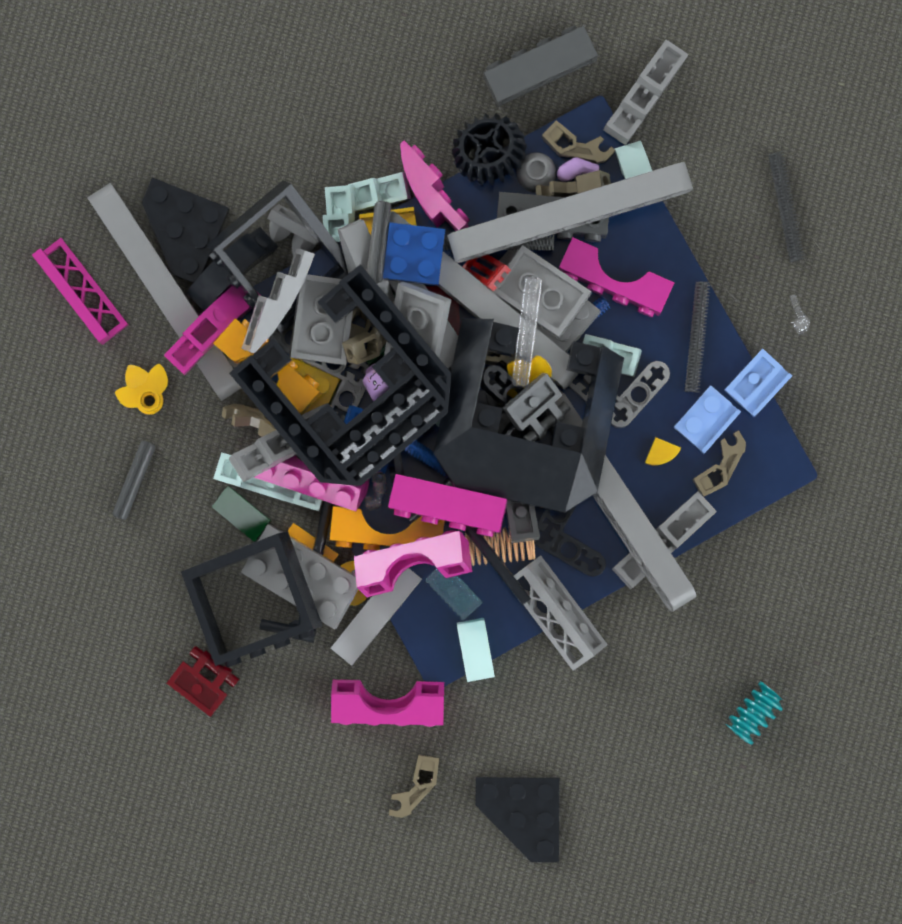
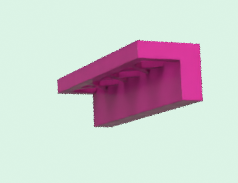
(71, 296)

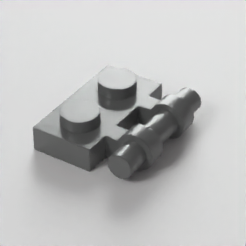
(531, 403)

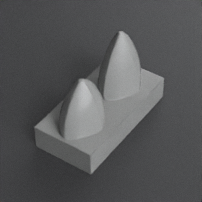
(286, 221)

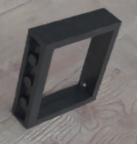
(308, 218)
(297, 583)

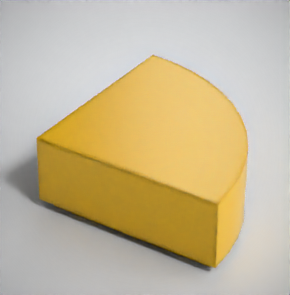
(661, 452)

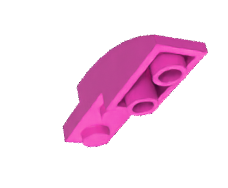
(428, 189)
(206, 329)

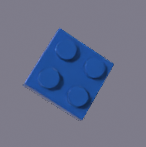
(413, 254)

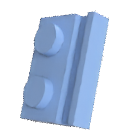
(758, 383)
(707, 419)

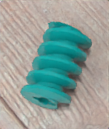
(755, 713)

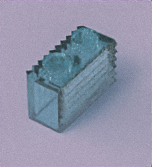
(454, 593)

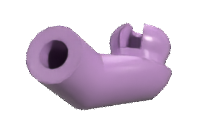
(575, 167)

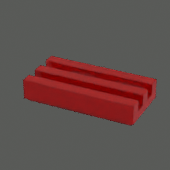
(493, 275)

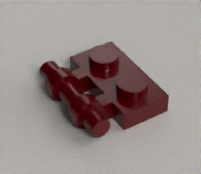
(199, 689)

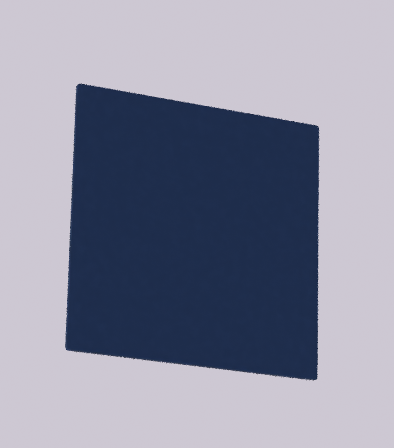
(634, 245)

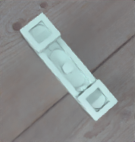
(226, 473)

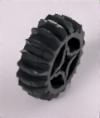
(490, 159)

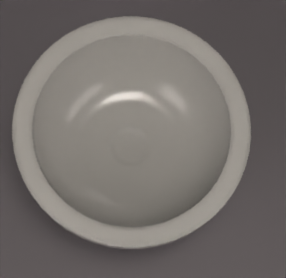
(536, 170)

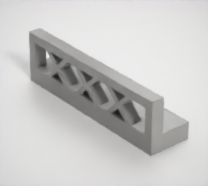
(560, 610)

